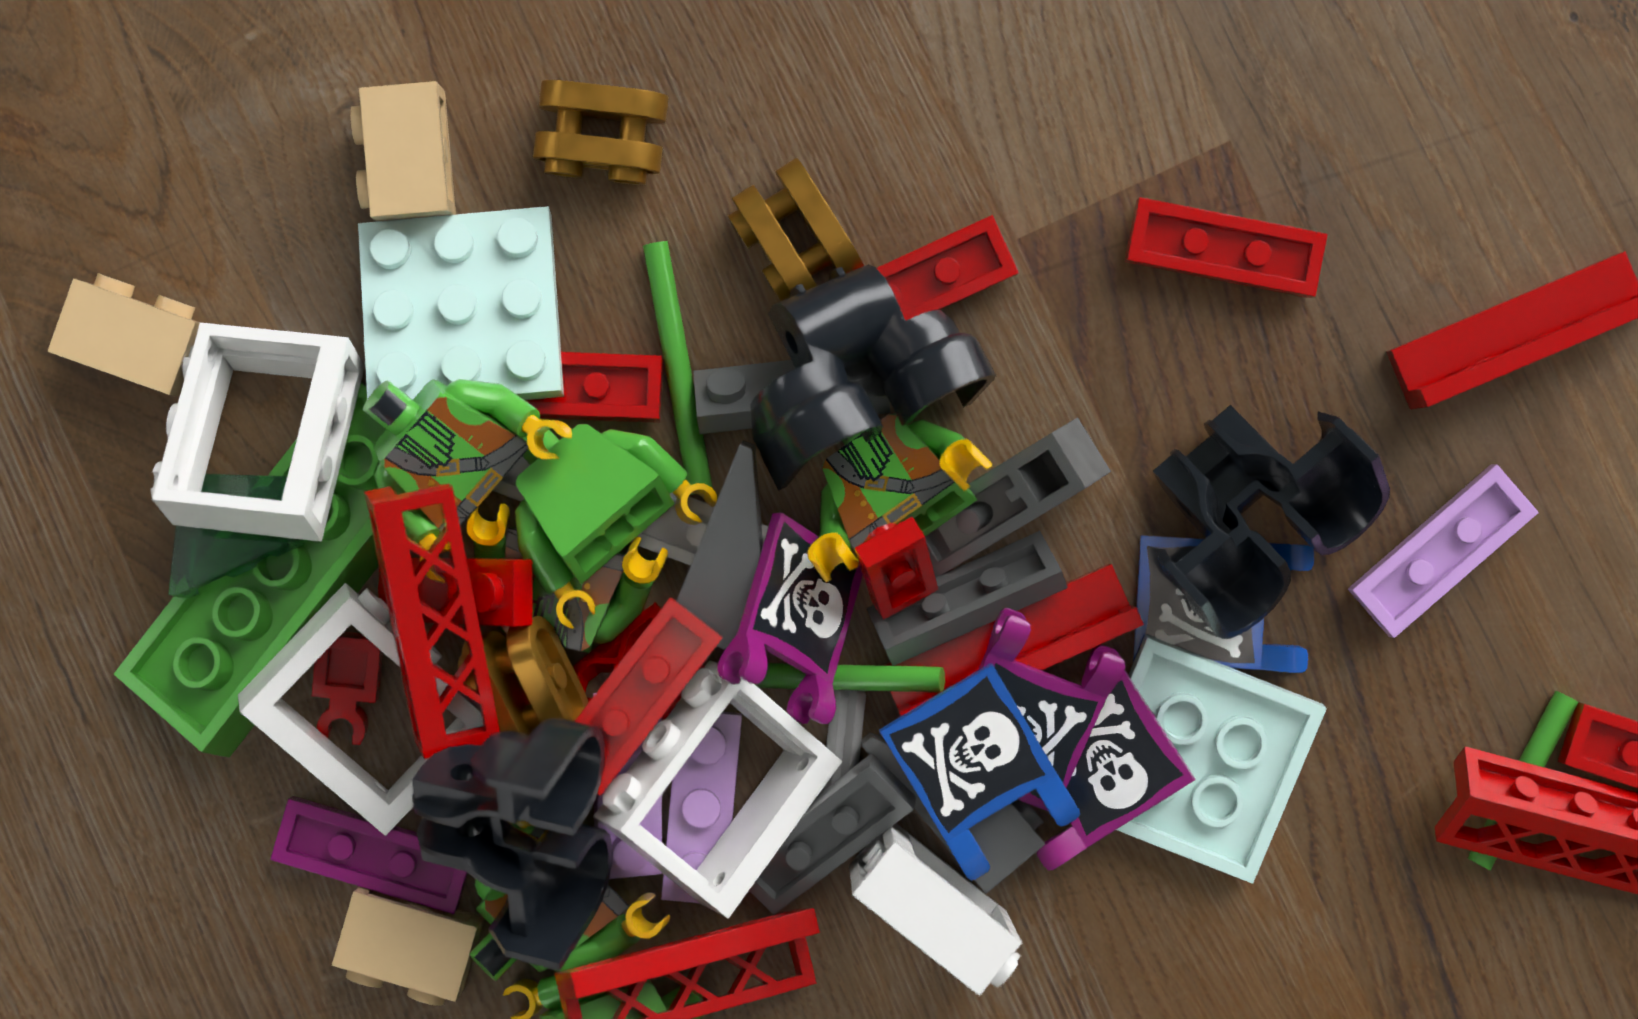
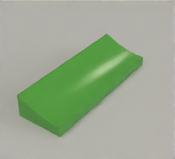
(220, 639)

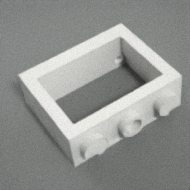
(319, 445)
(264, 707)
(762, 821)
(936, 909)

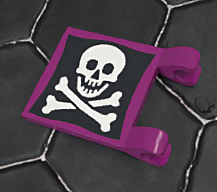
(794, 619)
(1054, 708)
(1119, 775)

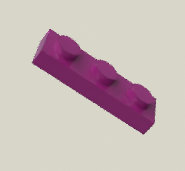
(357, 853)

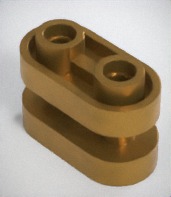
(569, 152)
(758, 222)
(529, 676)

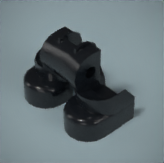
(838, 326)
(1325, 495)
(542, 778)

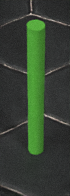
(676, 362)

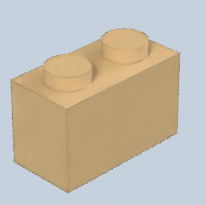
(404, 151)
(124, 335)
(407, 946)

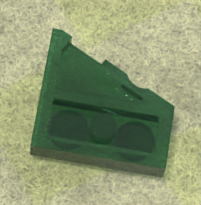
(211, 554)

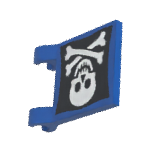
(1172, 619)
(972, 757)

